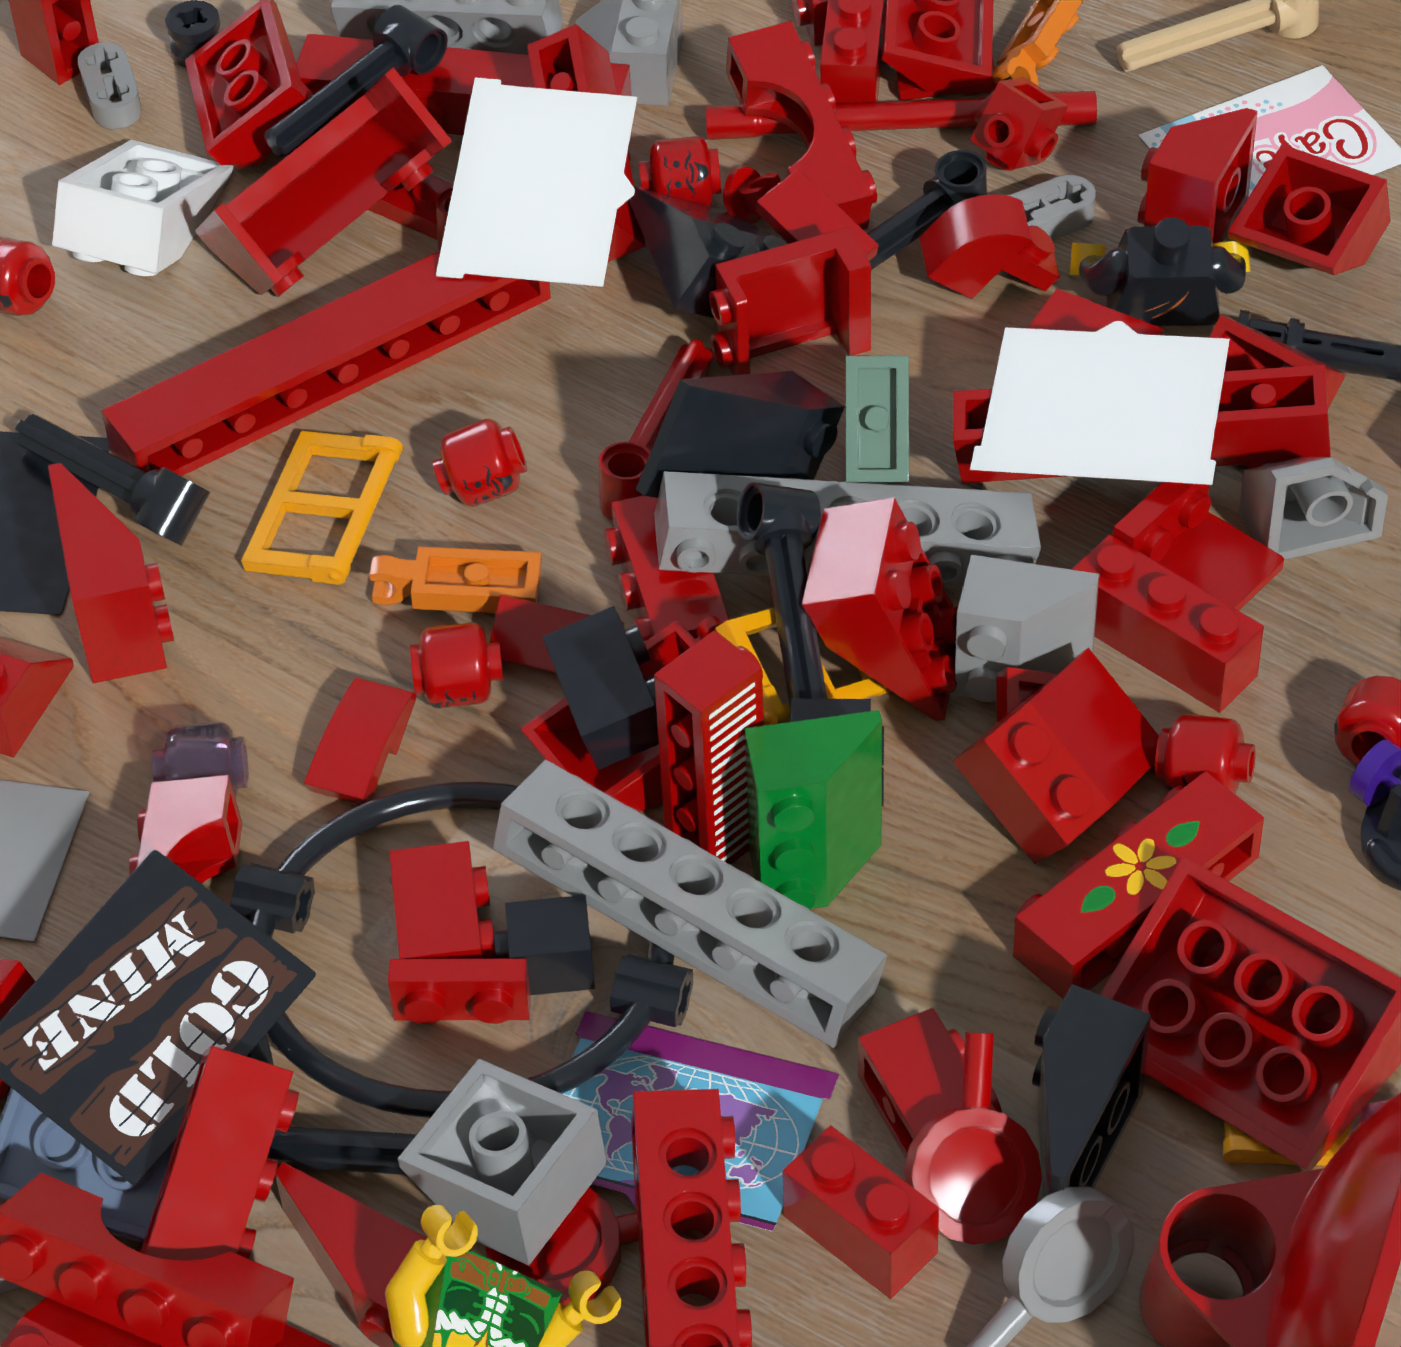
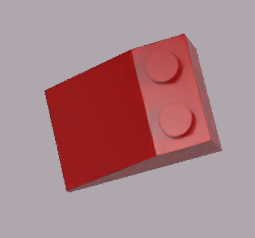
(109, 585)
(1061, 757)

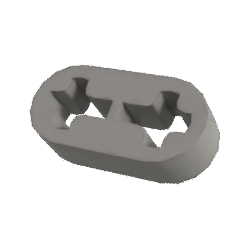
(101, 87)
(1059, 204)

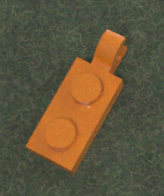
(1036, 39)
(456, 578)

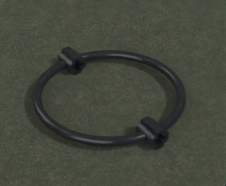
(282, 901)

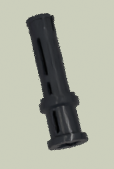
(1340, 352)

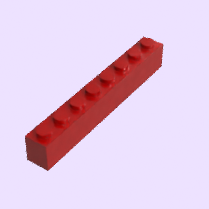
(309, 364)

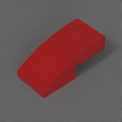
(358, 740)

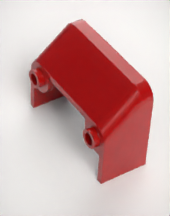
(325, 185)

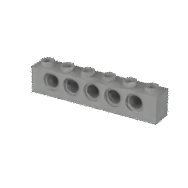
(701, 534)
(689, 902)

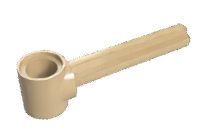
(1284, 17)

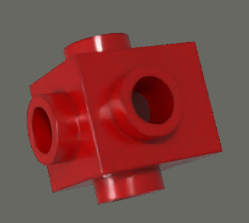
(1018, 124)

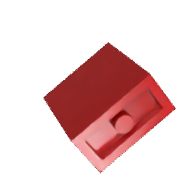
(791, 299)

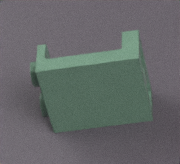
(877, 418)

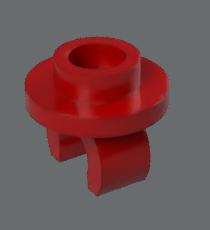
(743, 190)

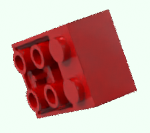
(883, 603)

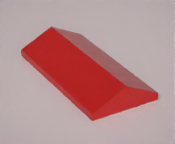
(939, 41)

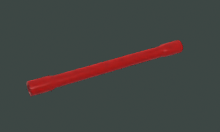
(732, 123)

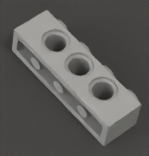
(469, 24)

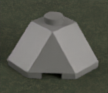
(1311, 505)

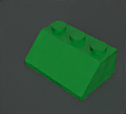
(814, 803)

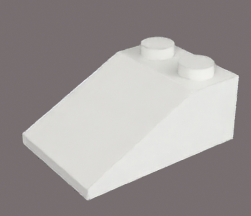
(136, 206)

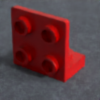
(1187, 539)

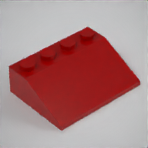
(1259, 1014)

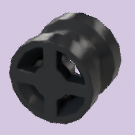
(190, 27)

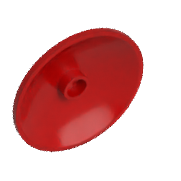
(1306, 1245)

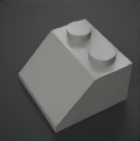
(642, 36)
(1020, 620)
(507, 1158)

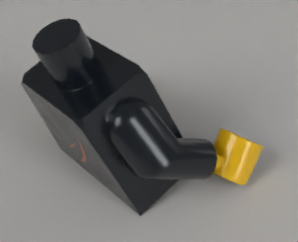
(1164, 272)

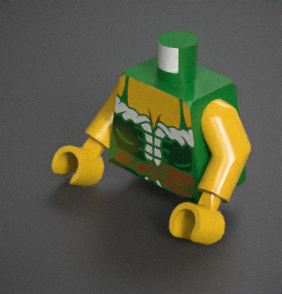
(465, 1300)

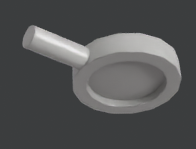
(1061, 1262)

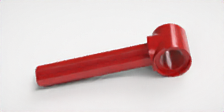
(624, 461)

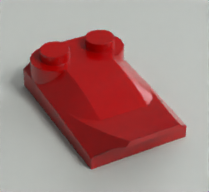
(245, 85)

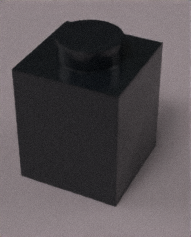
(553, 940)

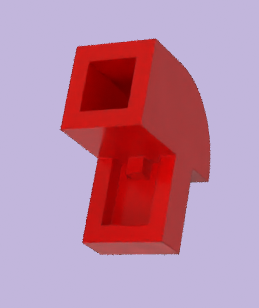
(981, 239)

